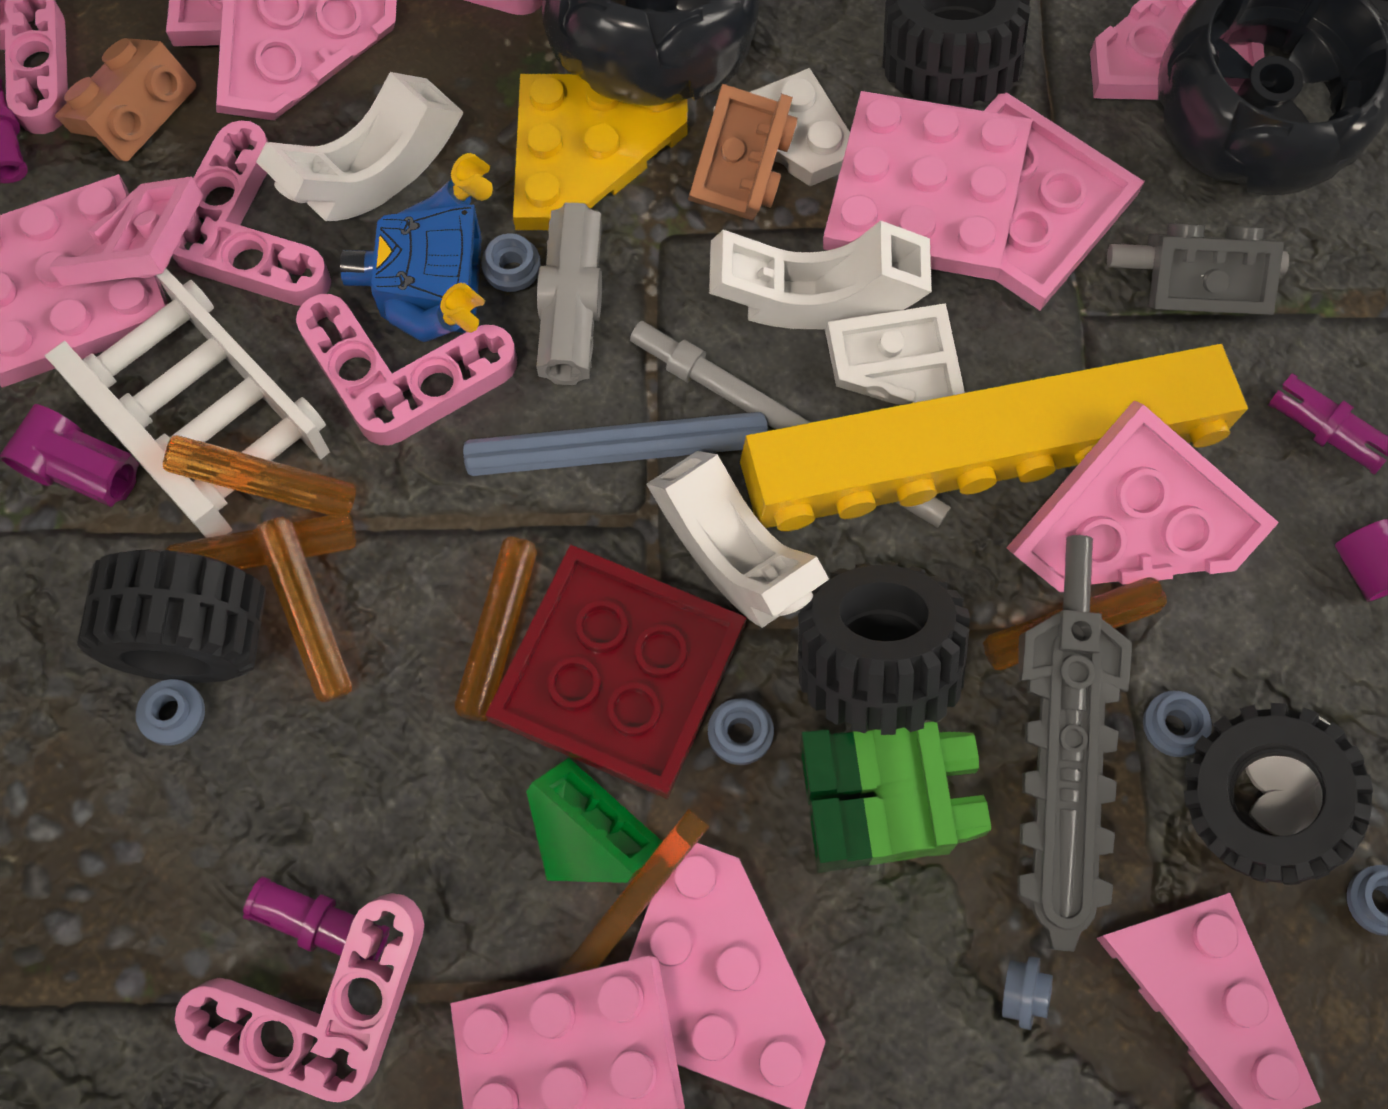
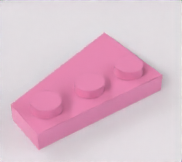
(1217, 998)

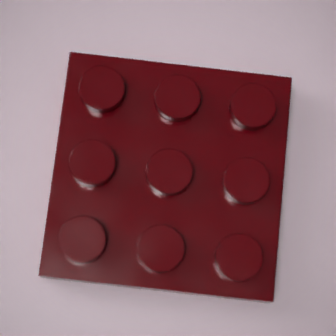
(617, 671)

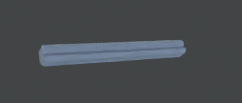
(610, 443)

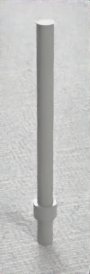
(689, 363)

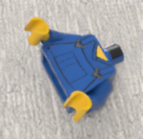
(428, 258)

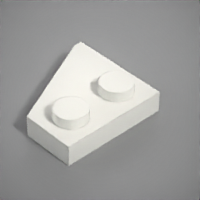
(819, 134)
(896, 355)

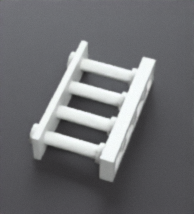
(130, 414)

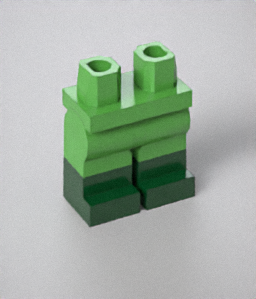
(888, 795)

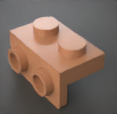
(127, 96)
(740, 152)

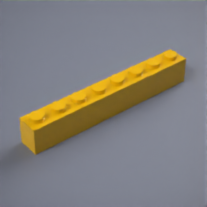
(979, 437)

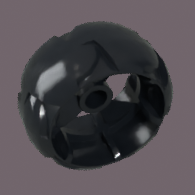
(649, 48)
(1260, 131)

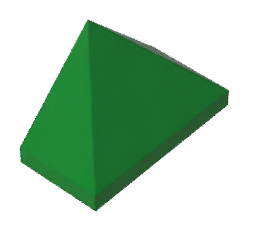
(585, 829)

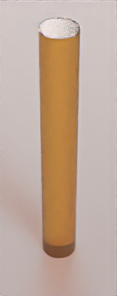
(637, 895)

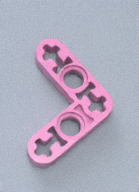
(50, 78)
(227, 237)
(387, 388)
(337, 1025)

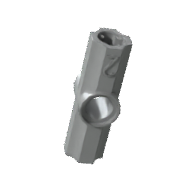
(569, 294)

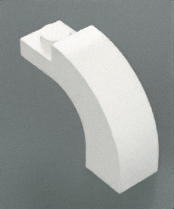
(373, 159)
(806, 290)
(731, 543)

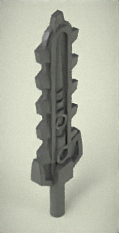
(1074, 669)

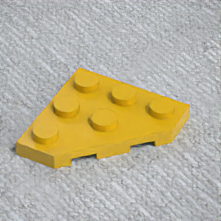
(582, 144)

